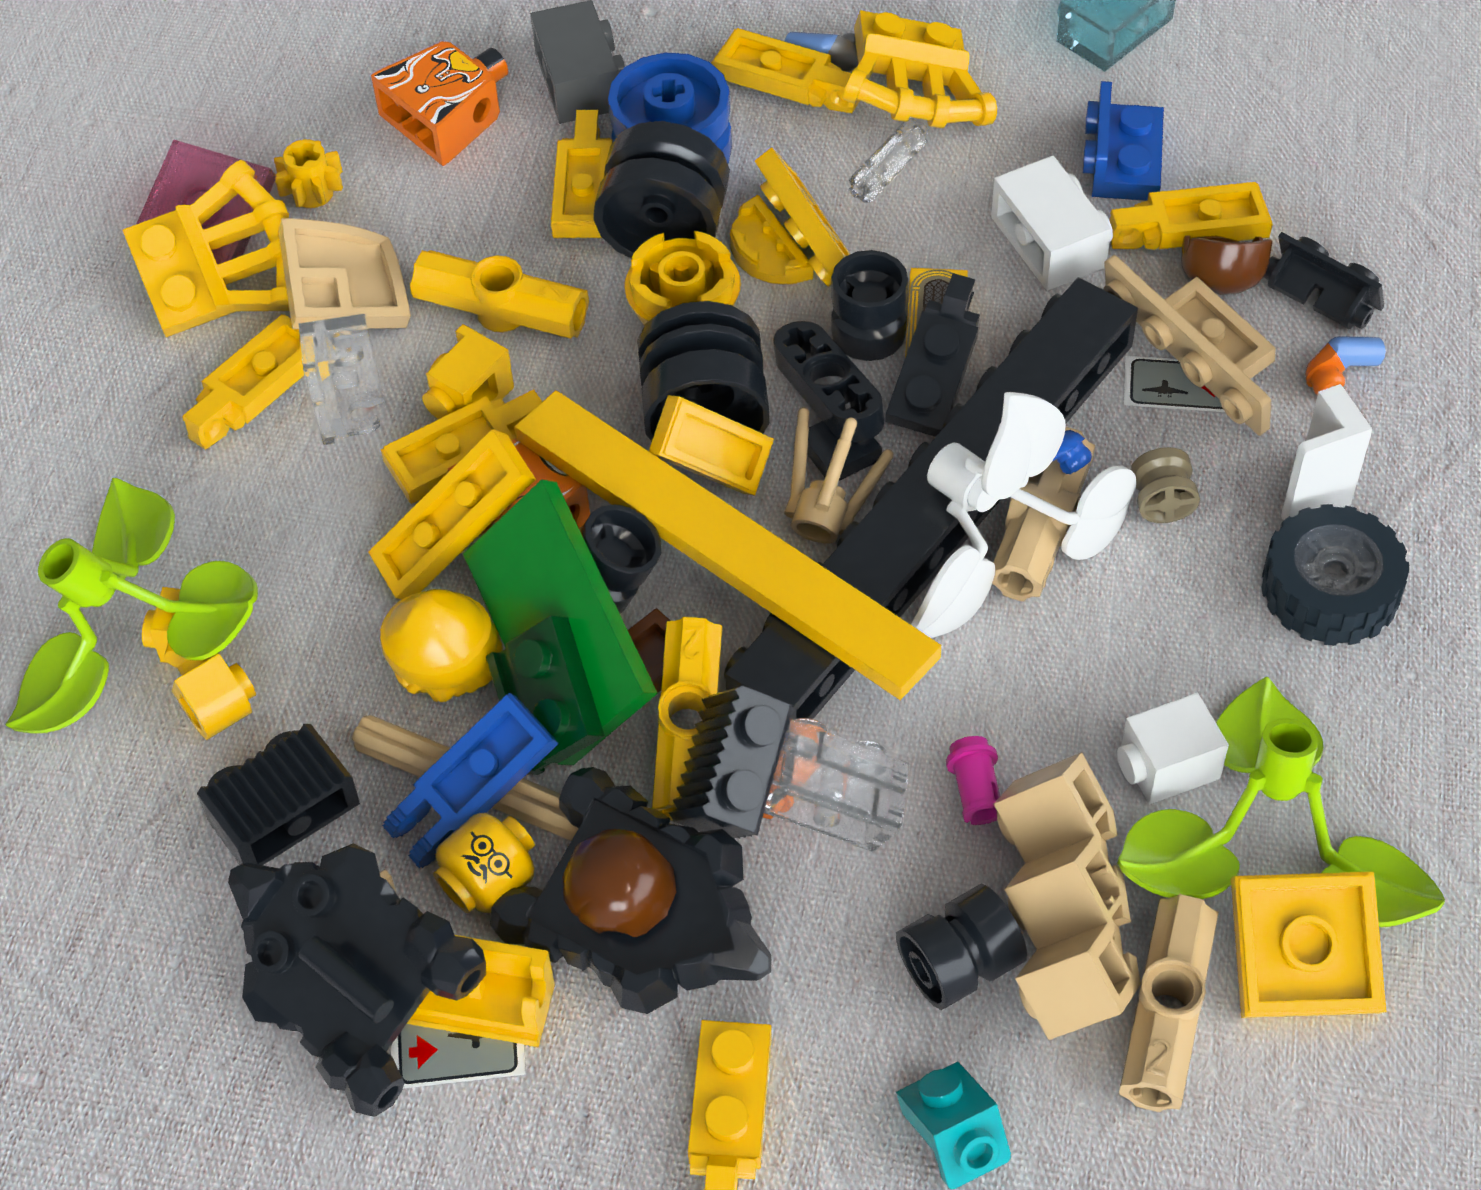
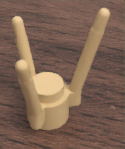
(820, 510)

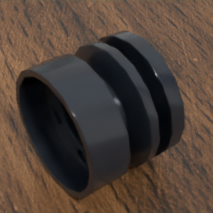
(707, 357)

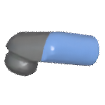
(840, 48)

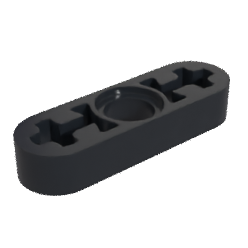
(826, 360)

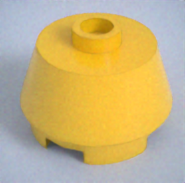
(680, 273)

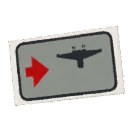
(1164, 385)
(443, 1057)

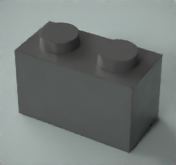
(575, 58)

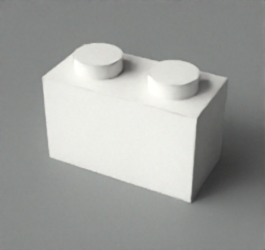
(1051, 222)

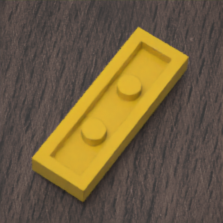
(806, 219)
(452, 515)

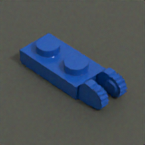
(472, 775)

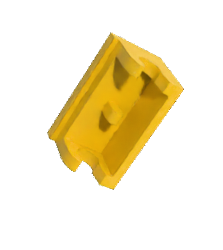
(505, 1005)

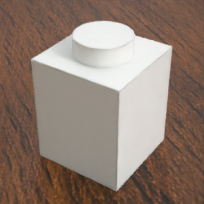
(1172, 749)

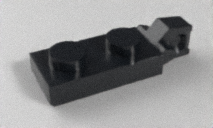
(936, 361)

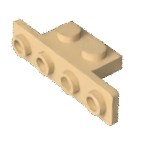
(1205, 337)

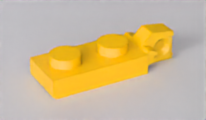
(783, 70)
(578, 178)
(1169, 216)
(246, 383)
(426, 454)
(729, 1102)

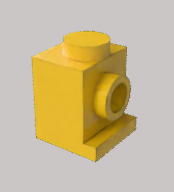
(468, 373)

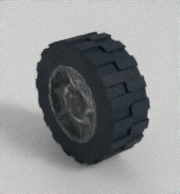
(1340, 543)

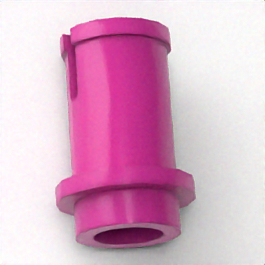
(973, 764)

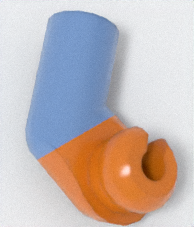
(1337, 355)

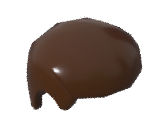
(1226, 263)
(618, 883)

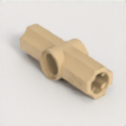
(1034, 537)
(1161, 1035)

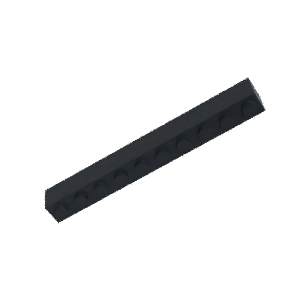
(908, 529)

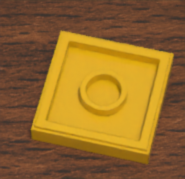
(1308, 944)

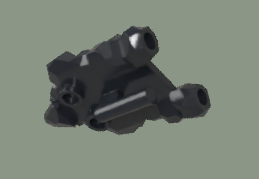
(697, 942)
(346, 965)

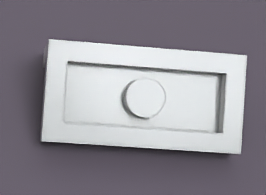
(1330, 457)

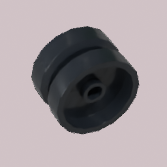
(658, 183)

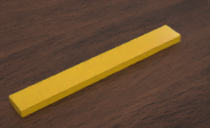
(731, 545)

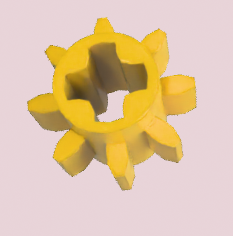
(308, 173)

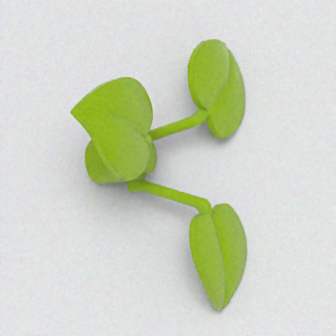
(130, 533)
(1278, 746)

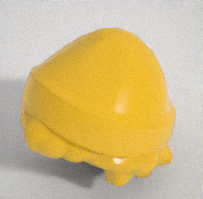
(439, 643)

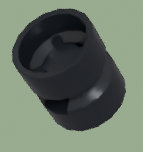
(869, 305)
(623, 548)
(969, 942)

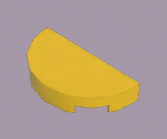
(765, 247)

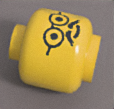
(484, 861)

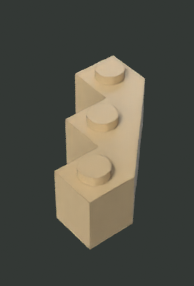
(1068, 898)

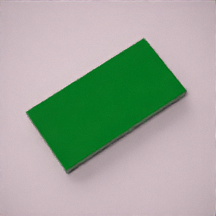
(541, 567)

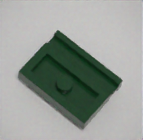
(550, 681)

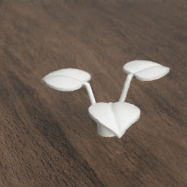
(1022, 448)

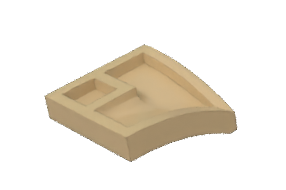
(341, 273)

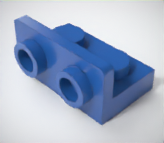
(1125, 148)

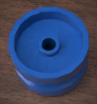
(673, 90)

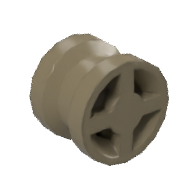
(1165, 485)

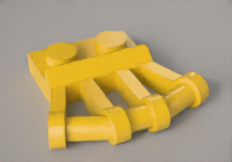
(920, 53)
(179, 263)

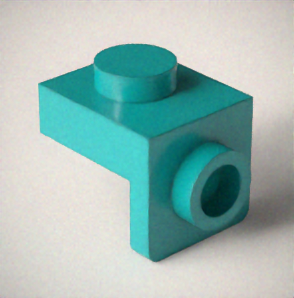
(957, 1123)

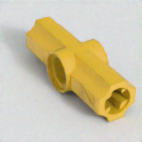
(499, 293)
(688, 676)

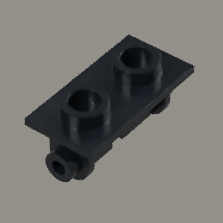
(1345, 288)

